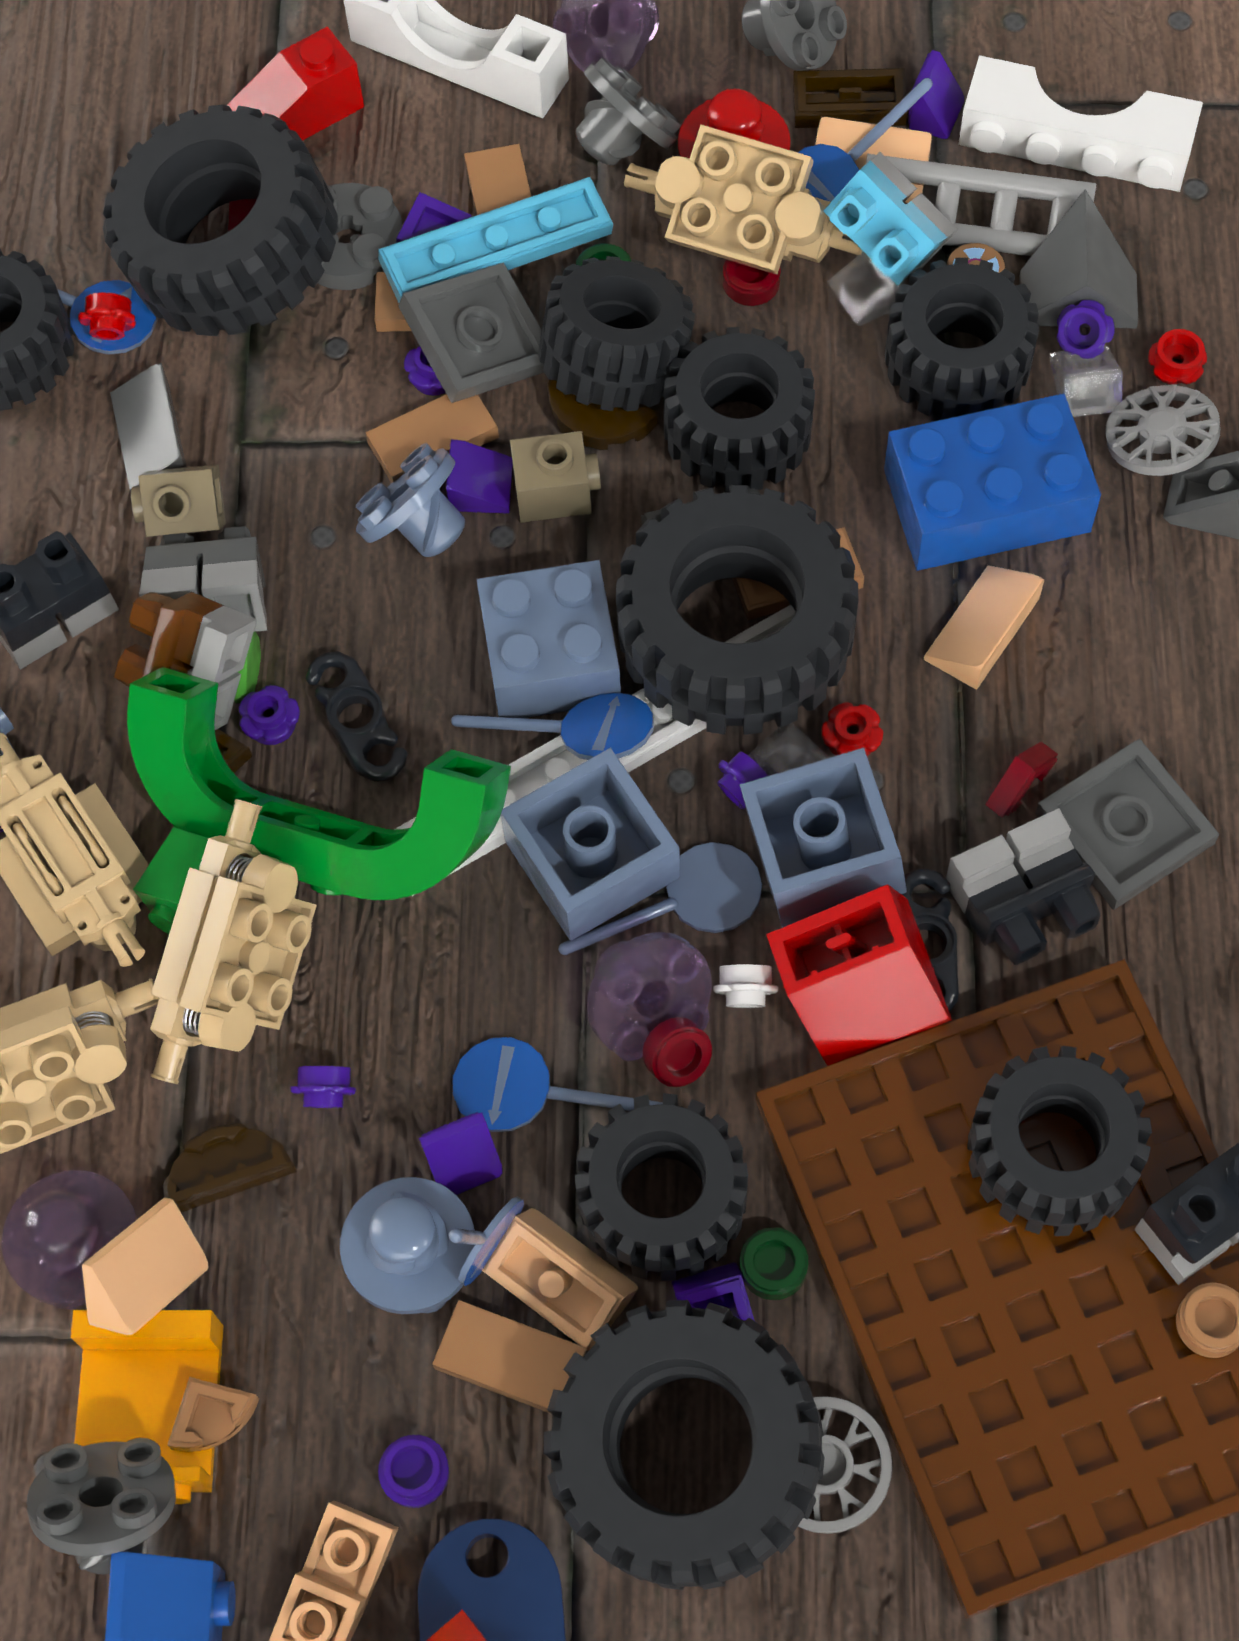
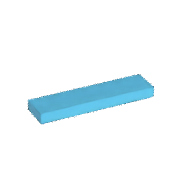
(506, 234)

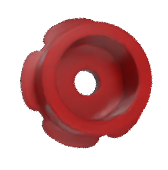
(107, 315)
(1179, 345)
(842, 716)

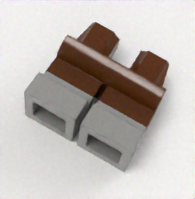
(191, 638)

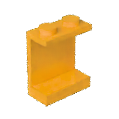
(138, 1381)

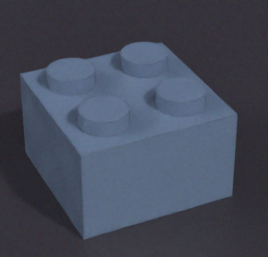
(548, 638)
(822, 835)
(591, 844)

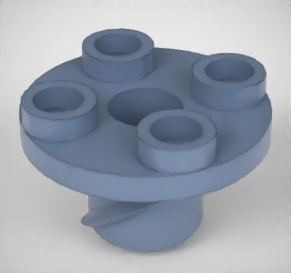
(414, 504)
(400, 1245)

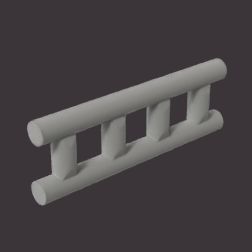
(1007, 189)

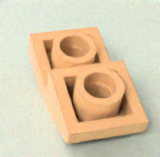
(336, 1578)

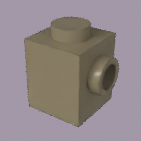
(553, 476)
(179, 500)

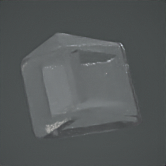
(864, 290)
(1088, 384)

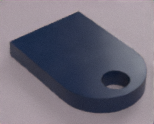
(512, 1606)

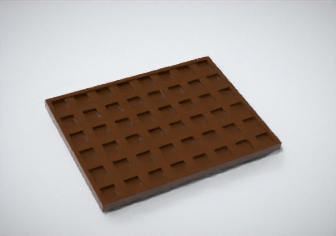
(1015, 1366)

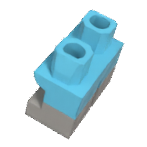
(889, 232)

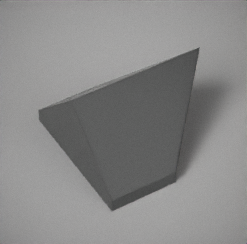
(1080, 264)
(1207, 496)

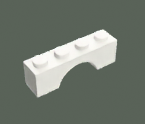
(511, 64)
(1016, 118)

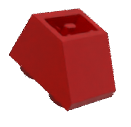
(859, 975)

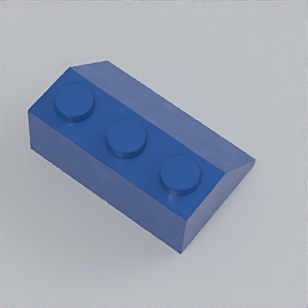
(167, 1599)

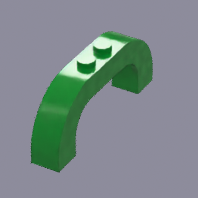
(196, 791)

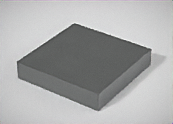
(475, 331)
(1130, 822)

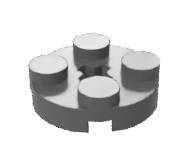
(379, 222)

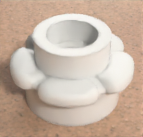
(745, 985)

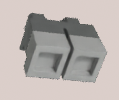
(218, 569)

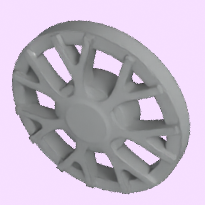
(1163, 430)
(840, 1468)

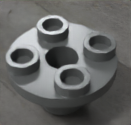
(795, 30)
(616, 122)
(101, 1499)

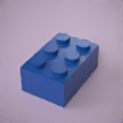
(991, 481)

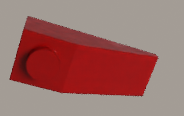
(306, 85)

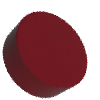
(748, 284)
(677, 1052)

